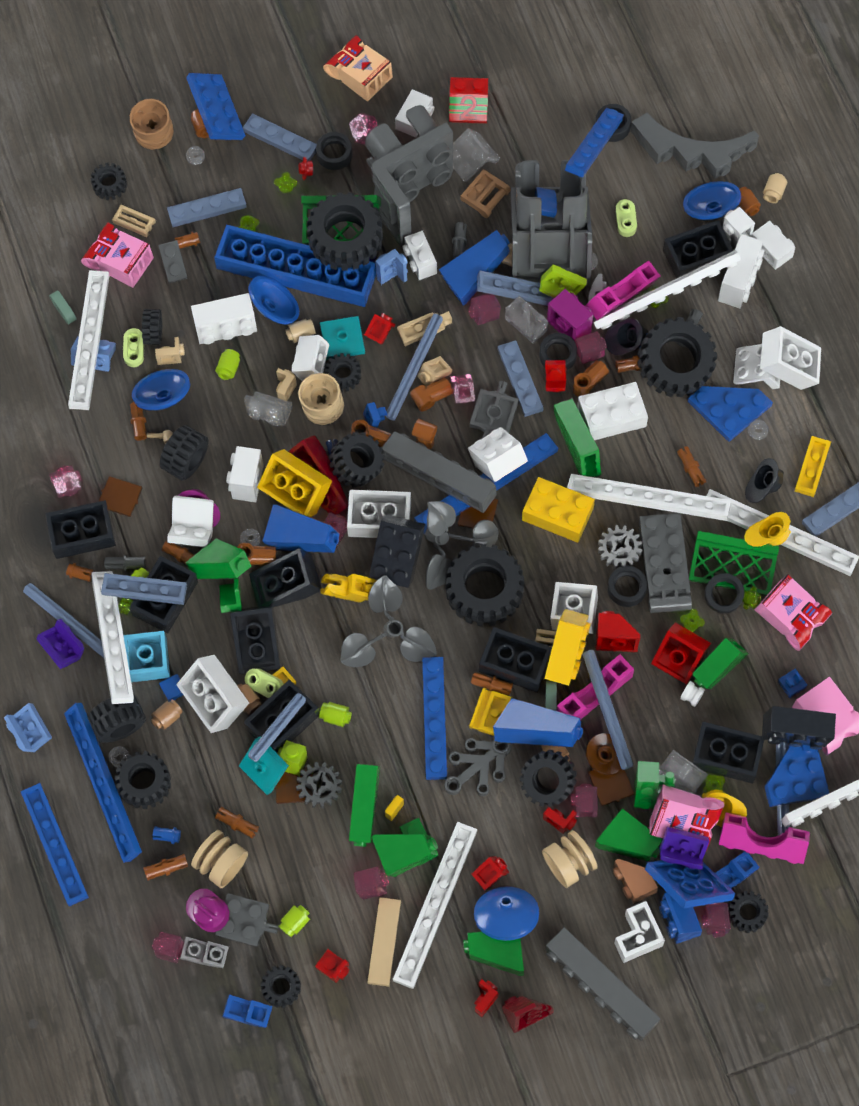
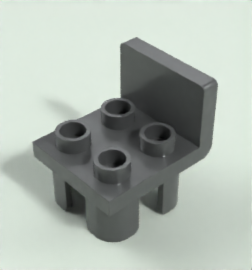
(406, 169)
(547, 240)

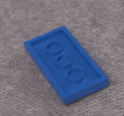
(215, 106)

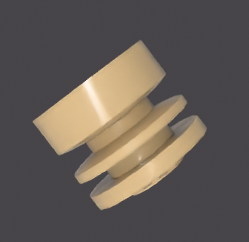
(321, 398)
(572, 857)
(219, 859)

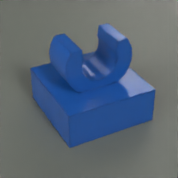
(373, 415)
(792, 683)

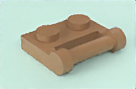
(480, 189)

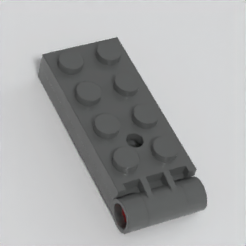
(665, 552)

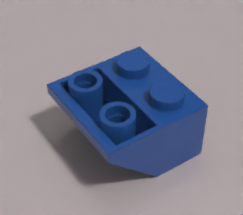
(681, 921)

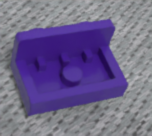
(61, 644)
(683, 848)

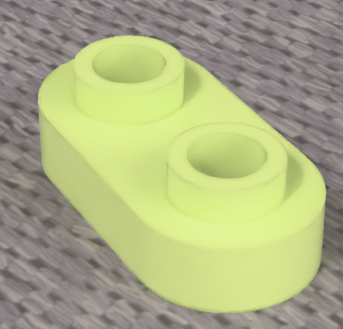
(626, 216)
(133, 349)
(263, 682)

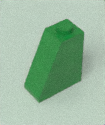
(219, 561)
(719, 663)
(629, 838)
(404, 851)
(495, 953)

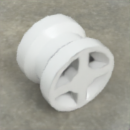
(692, 694)

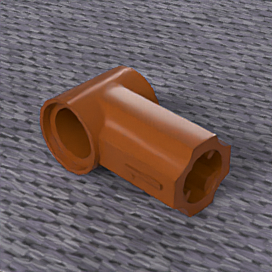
(590, 378)
(426, 396)
(424, 433)
(378, 434)
(259, 554)

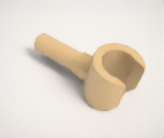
(165, 435)

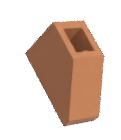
(636, 880)

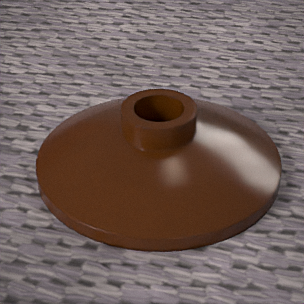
(602, 744)

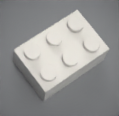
(739, 279)
(224, 319)
(790, 358)
(613, 411)
(369, 507)
(212, 693)

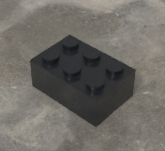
(696, 248)
(80, 529)
(397, 550)
(163, 614)
(515, 659)
(266, 714)
(798, 727)
(728, 752)

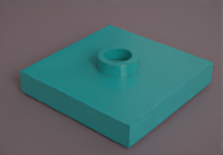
(343, 337)
(266, 770)

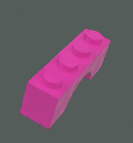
(630, 286)
(585, 700)
(789, 846)

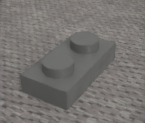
(172, 261)

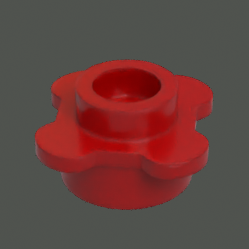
(305, 168)

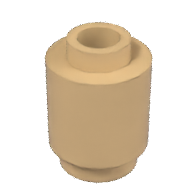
(774, 188)
(300, 328)

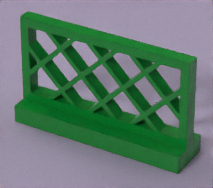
(310, 202)
(738, 546)

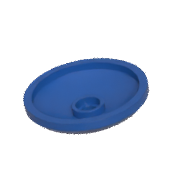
(712, 200)
(273, 300)
(161, 389)
(506, 913)

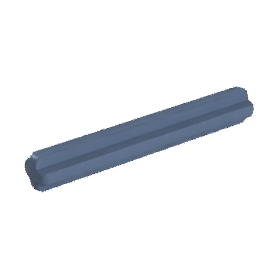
(276, 727)

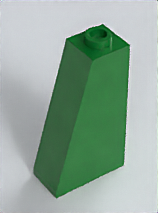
(578, 439)
(364, 804)

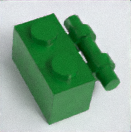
(648, 782)

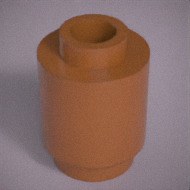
(198, 124)
(749, 202)

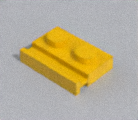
(488, 711)

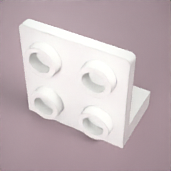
(748, 367)
(191, 521)

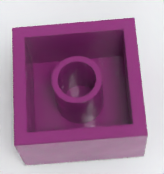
(569, 315)

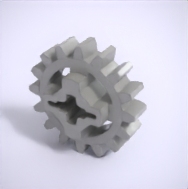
(616, 539)

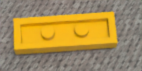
(812, 466)

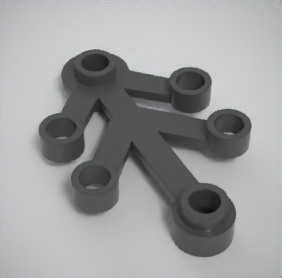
(480, 763)

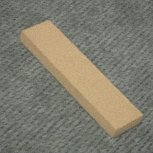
(384, 942)

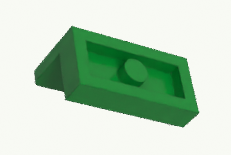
(230, 597)

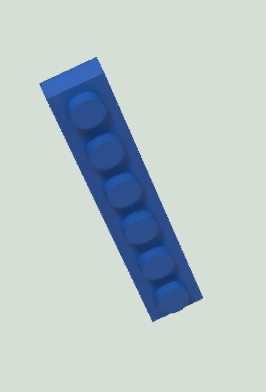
(594, 142)
(434, 718)
(54, 844)

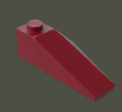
(314, 455)
(524, 1012)

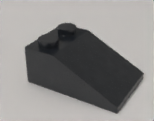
(286, 579)
(255, 639)

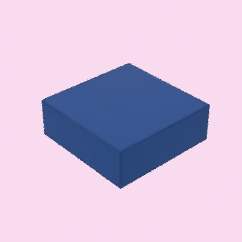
(170, 688)

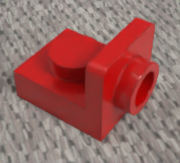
(379, 327)
(556, 375)
(557, 819)
(490, 872)
(333, 966)
(485, 1001)

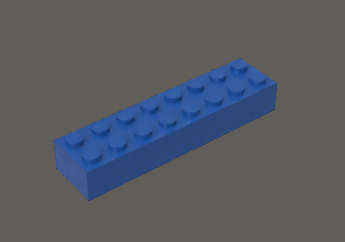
(291, 265)

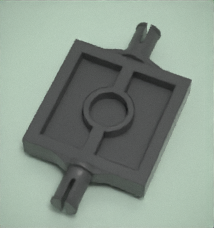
(494, 410)
(246, 920)

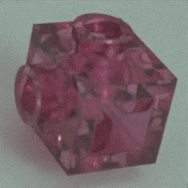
(362, 126)
(66, 481)

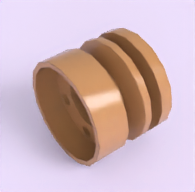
(149, 115)

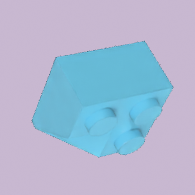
(147, 656)

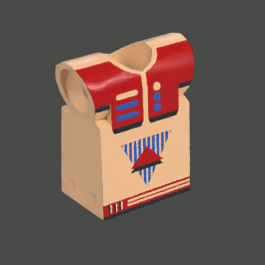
(360, 68)

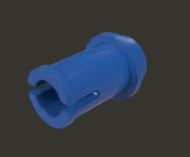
(165, 834)

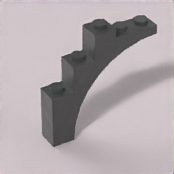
(690, 153)

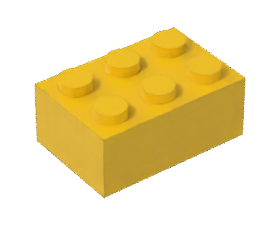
(294, 483)
(558, 509)
(568, 647)

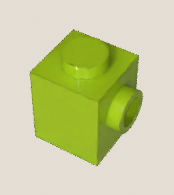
(294, 755)

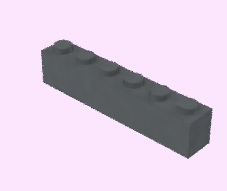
(439, 471)
(602, 984)

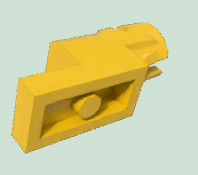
(351, 588)

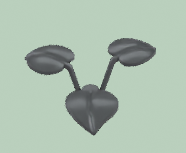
(438, 520)
(415, 645)

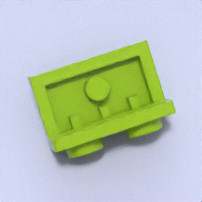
(558, 279)

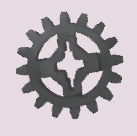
(311, 782)

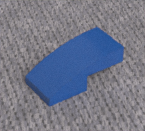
(549, 201)
(737, 870)
(247, 1011)

